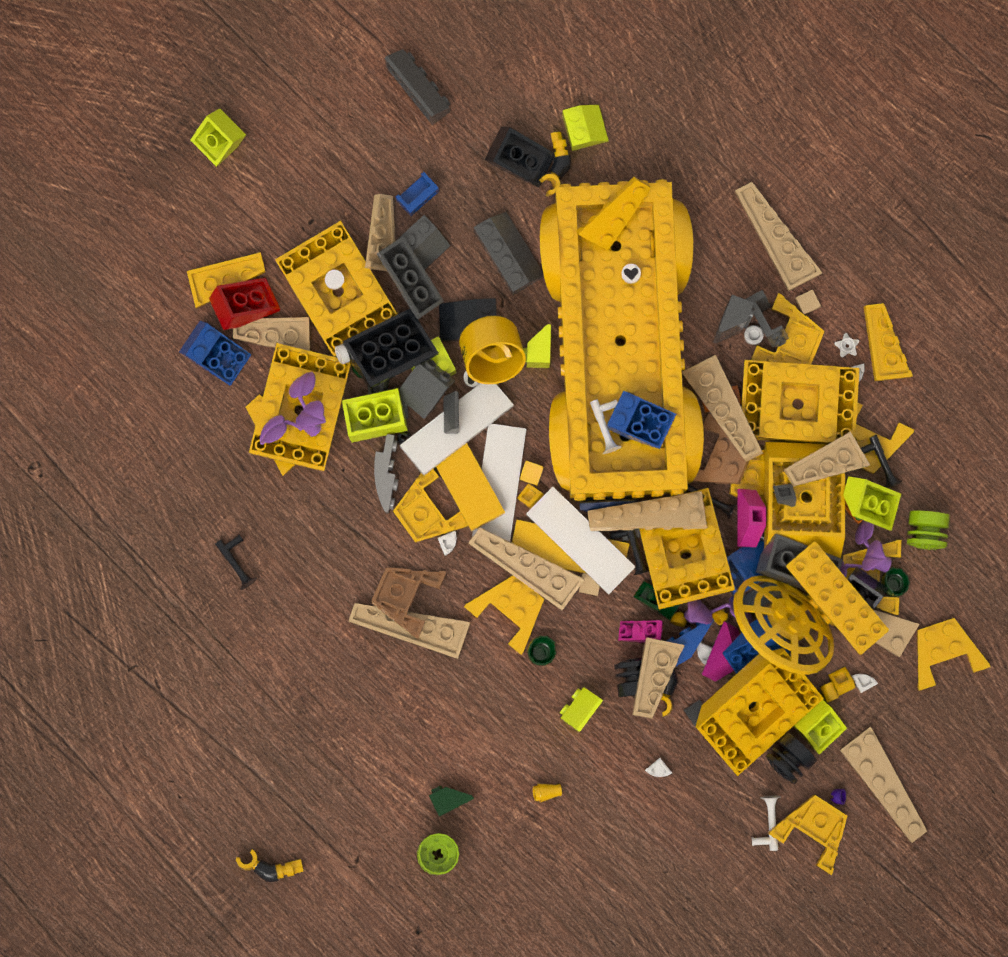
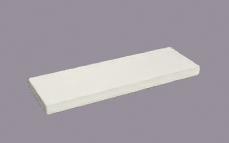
(476, 412)
(502, 470)
(585, 547)

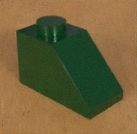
(647, 596)
(448, 799)

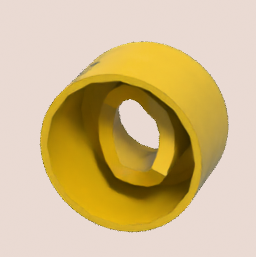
(492, 350)

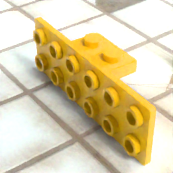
(836, 598)

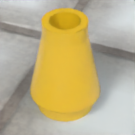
(546, 791)

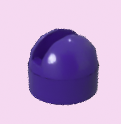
(839, 796)

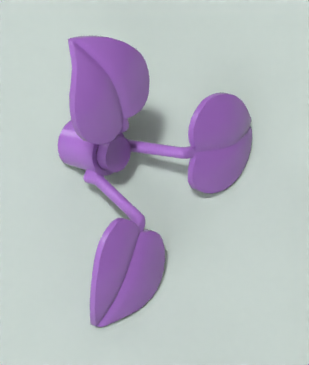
(308, 420)
(875, 555)
(699, 613)

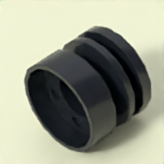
(631, 674)
(791, 758)

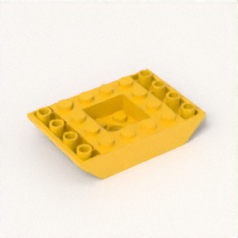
(363, 298)
(330, 382)
(827, 398)
(816, 521)
(693, 578)
(745, 733)

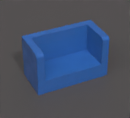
(417, 194)

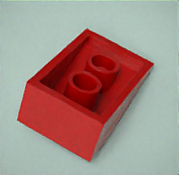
(243, 302)

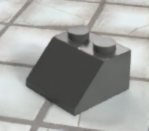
(425, 241)

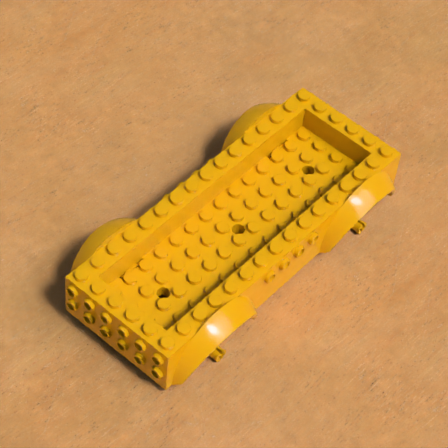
(596, 312)

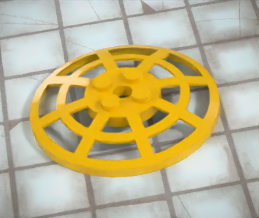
(793, 629)

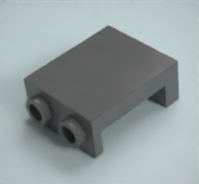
(777, 336)
(425, 387)

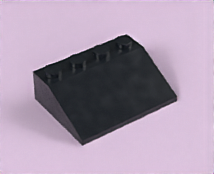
(389, 348)

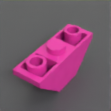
(750, 518)
(640, 630)
(717, 665)

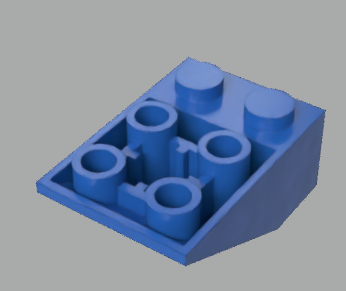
(215, 352)
(641, 420)
(744, 564)
(691, 639)
(742, 652)

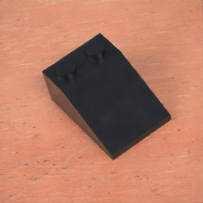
(520, 156)
(459, 314)
(868, 587)

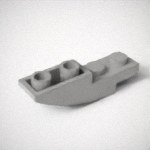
(384, 480)

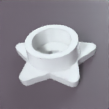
(842, 345)

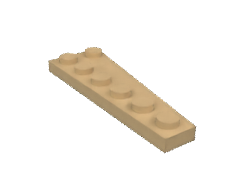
(783, 249)
(718, 396)
(671, 512)
(539, 574)
(438, 633)
(876, 771)

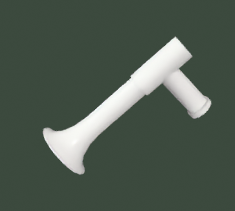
(598, 412)
(773, 843)

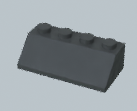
(417, 86)
(508, 252)
(410, 277)
(735, 318)
(778, 554)

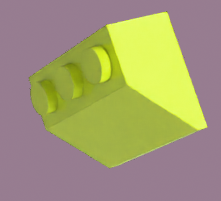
(374, 415)
(871, 502)

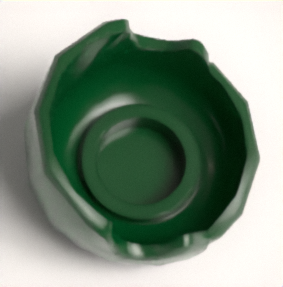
(896, 581)
(541, 650)

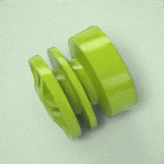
(928, 529)
(448, 849)

